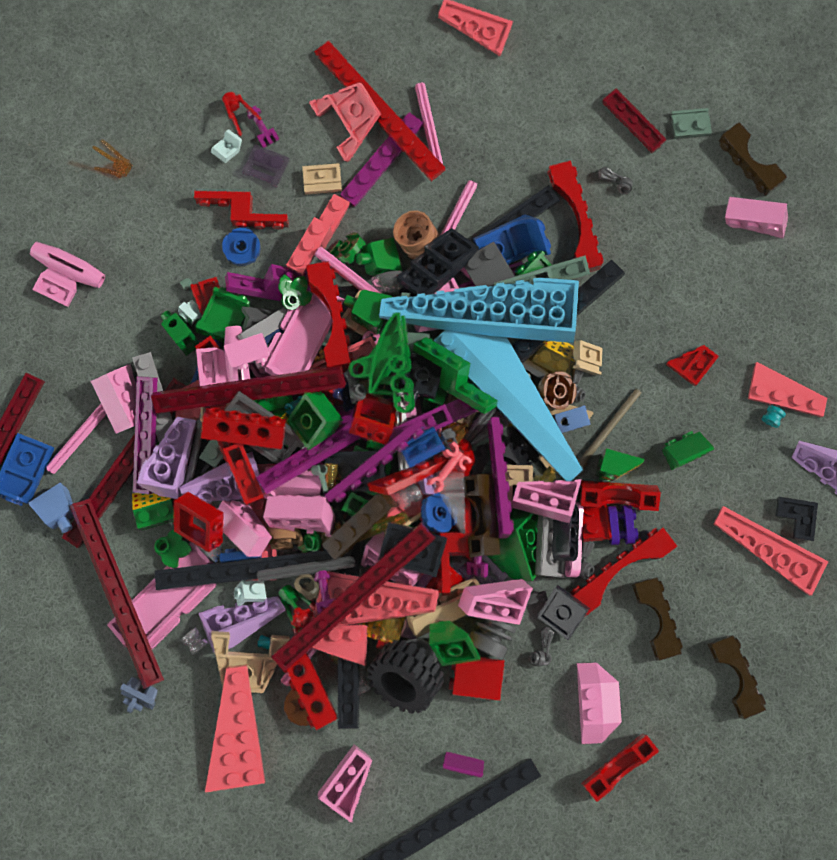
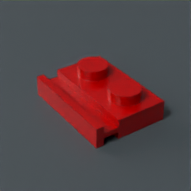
(203, 291)
(596, 524)

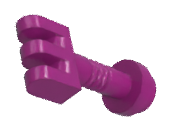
(265, 134)
(477, 567)
(322, 577)

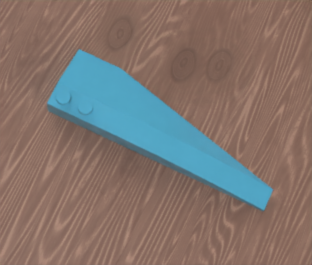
(506, 310)
(502, 376)

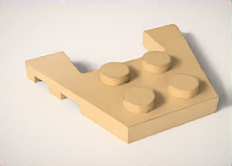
(259, 665)

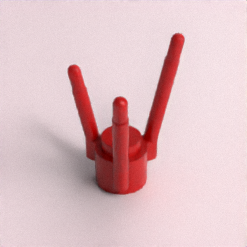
(232, 103)

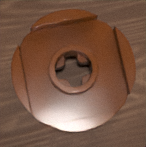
(293, 710)

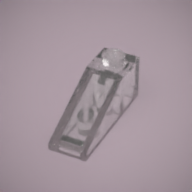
(454, 497)

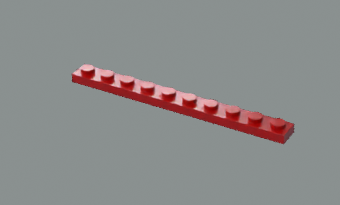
(388, 120)

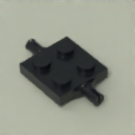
(425, 377)

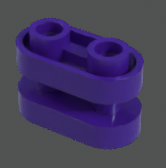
(628, 516)

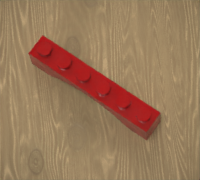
(564, 182)
(321, 284)
(654, 547)

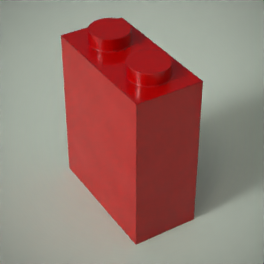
(478, 678)

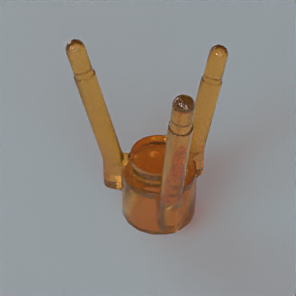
(121, 165)

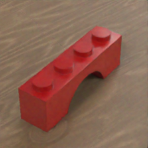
(637, 495)
(629, 758)

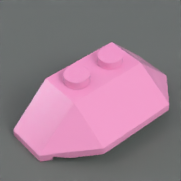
(597, 703)

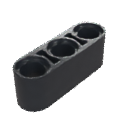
(566, 538)

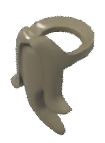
(312, 589)

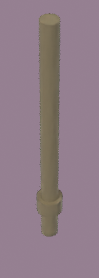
(608, 428)

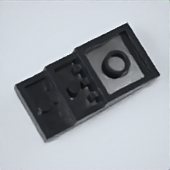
(438, 263)

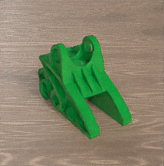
(384, 359)

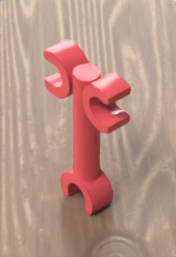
(455, 461)

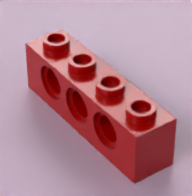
(235, 434)
(328, 713)

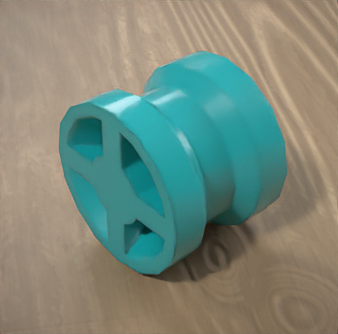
(773, 416)

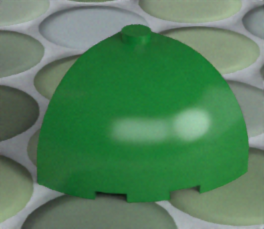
(519, 550)

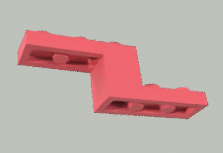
(318, 234)

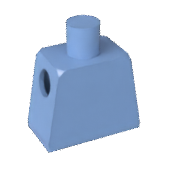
(575, 419)
(54, 507)

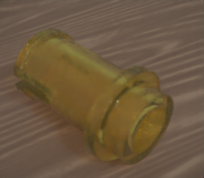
(331, 475)

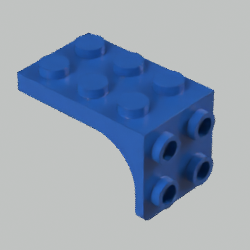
(517, 238)
(23, 469)

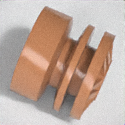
(414, 232)

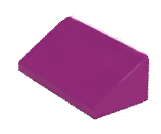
(463, 764)

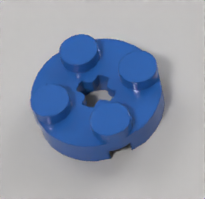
(234, 239)
(430, 517)

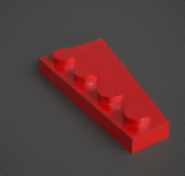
(409, 476)

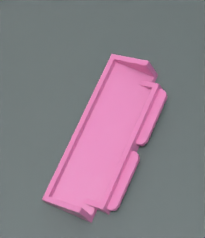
(302, 339)
(161, 609)

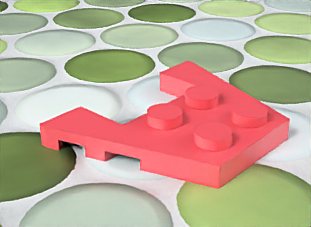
(356, 112)

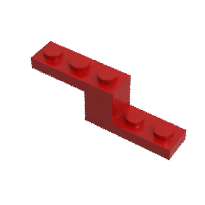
(241, 209)
(241, 469)
(455, 546)

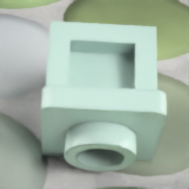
(227, 147)
(189, 312)
(250, 592)

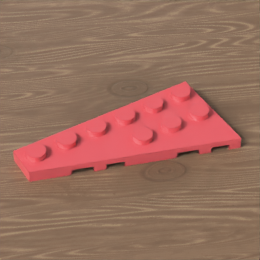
(388, 602)
(236, 746)

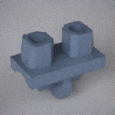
(131, 691)

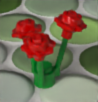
(301, 617)

